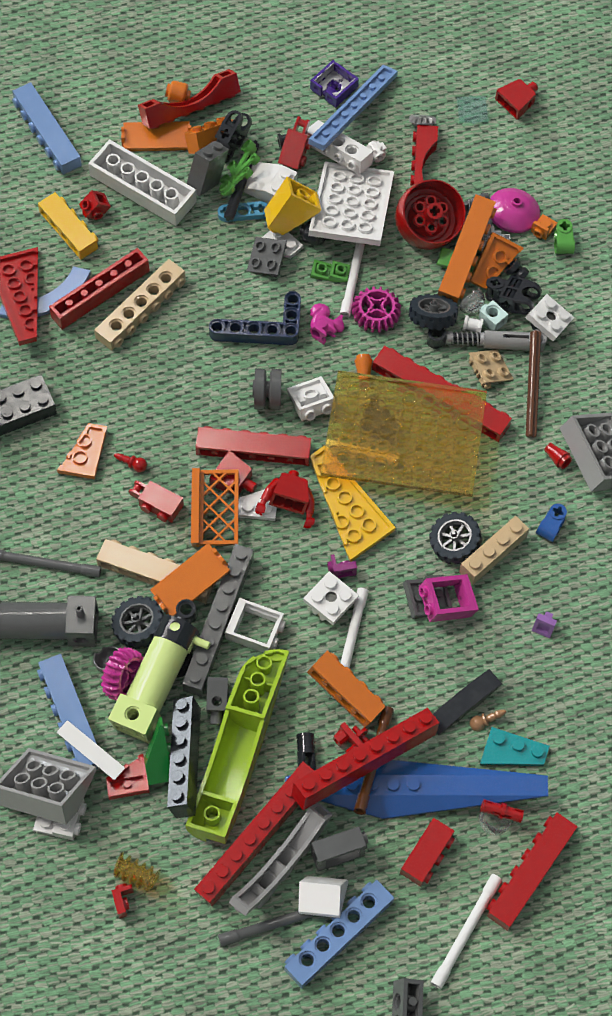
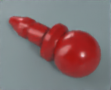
(138, 464)

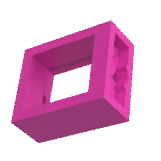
(464, 593)

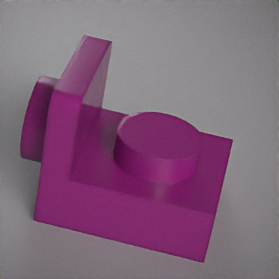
(343, 569)

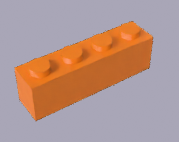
(346, 688)

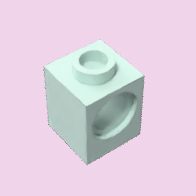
(494, 309)

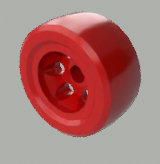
(447, 205)

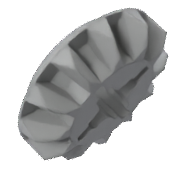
(422, 120)

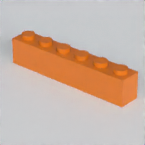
(466, 248)

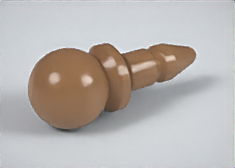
(478, 723)

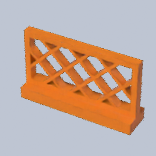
(198, 511)

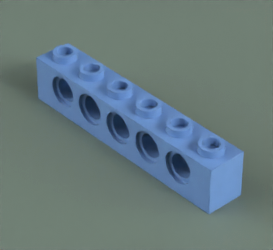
(304, 974)

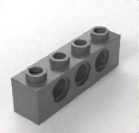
(407, 997)

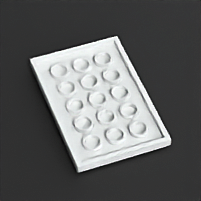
(352, 204)

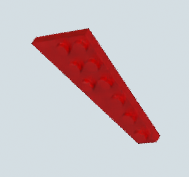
(20, 293)

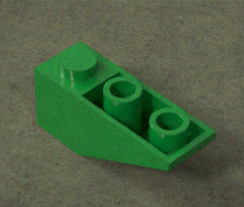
(157, 755)

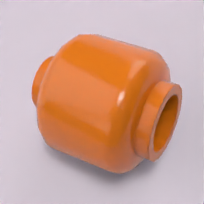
(177, 91)

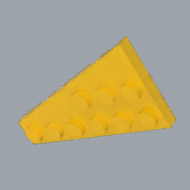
(353, 511)

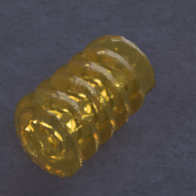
(135, 873)

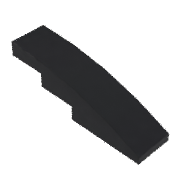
(466, 700)

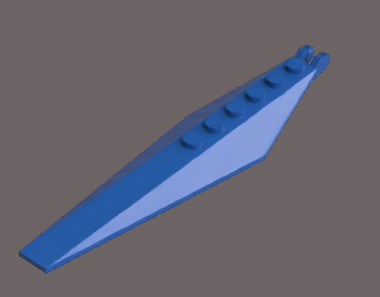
(424, 788)

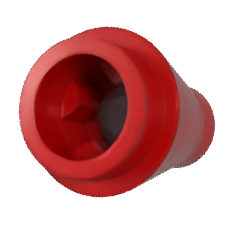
(559, 456)

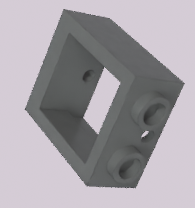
(339, 848)

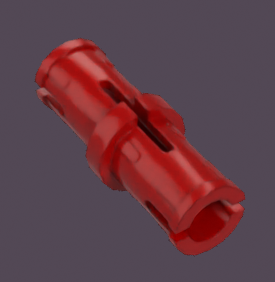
(502, 811)

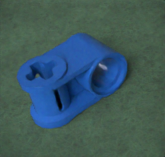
(552, 524)

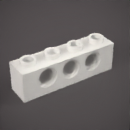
(346, 151)

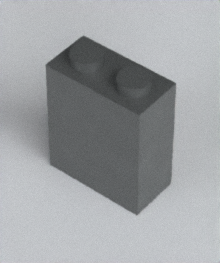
(207, 167)

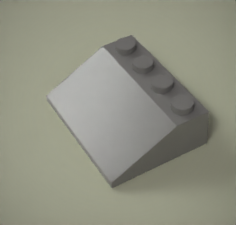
(591, 445)
(46, 785)

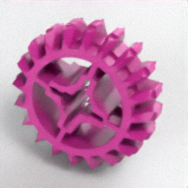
(376, 314)
(120, 672)

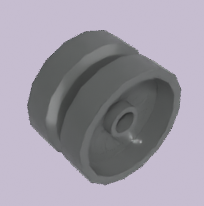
(267, 389)

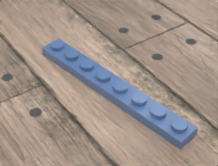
(352, 108)

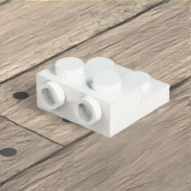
(311, 398)
(61, 830)

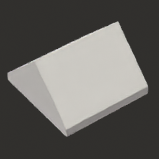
(322, 896)

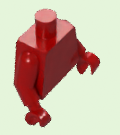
(291, 494)

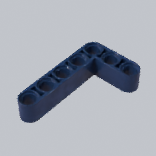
(262, 328)

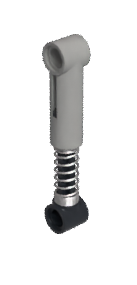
(488, 339)

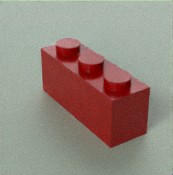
(428, 852)

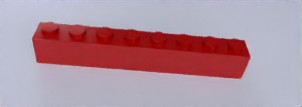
(393, 365)
(364, 759)
(251, 840)

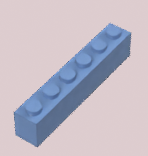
(47, 128)
(65, 700)

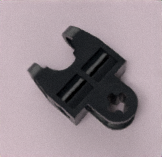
(233, 131)
(508, 293)

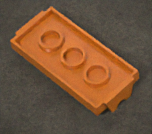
(164, 138)
(190, 579)

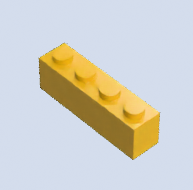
(68, 225)

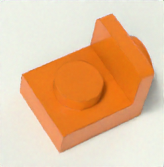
(543, 227)

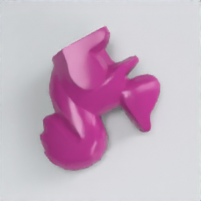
(322, 324)

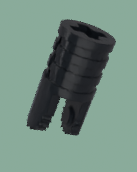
(306, 747)

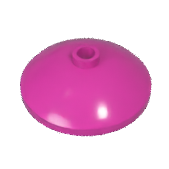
(515, 210)

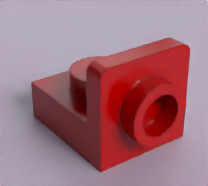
(122, 903)

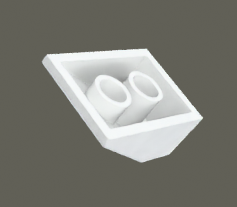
(267, 180)

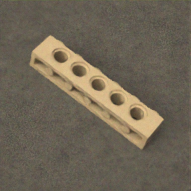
(141, 296)

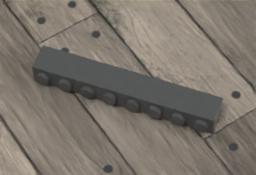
(218, 620)

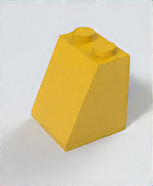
(291, 206)

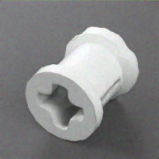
(472, 324)

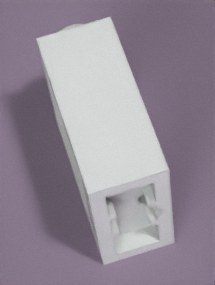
(258, 610)

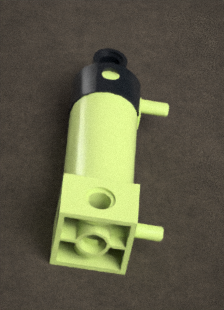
(157, 673)

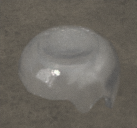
(473, 302)
(487, 824)

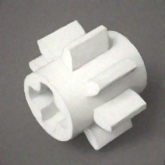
(379, 150)

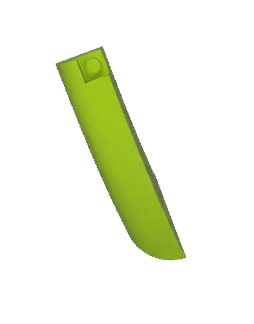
(237, 746)

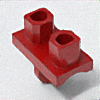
(346, 734)

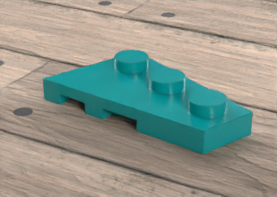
(510, 749)

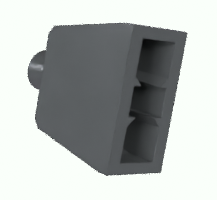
(217, 691)

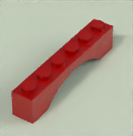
(220, 87)
(426, 144)

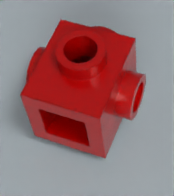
(94, 205)

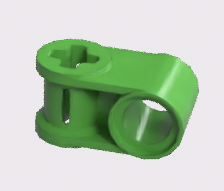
(564, 238)

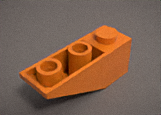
(202, 136)

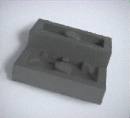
(415, 601)

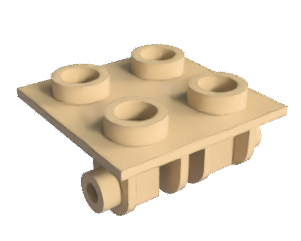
(490, 367)

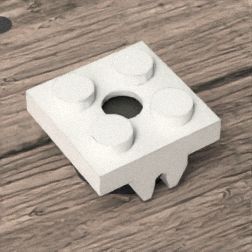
(549, 317)
(330, 598)

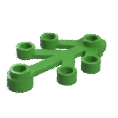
(240, 170)

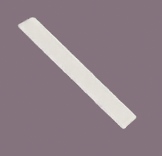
(90, 750)

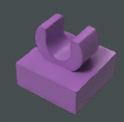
(544, 624)

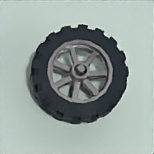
(448, 522)

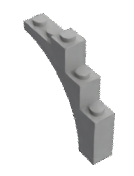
(281, 864)

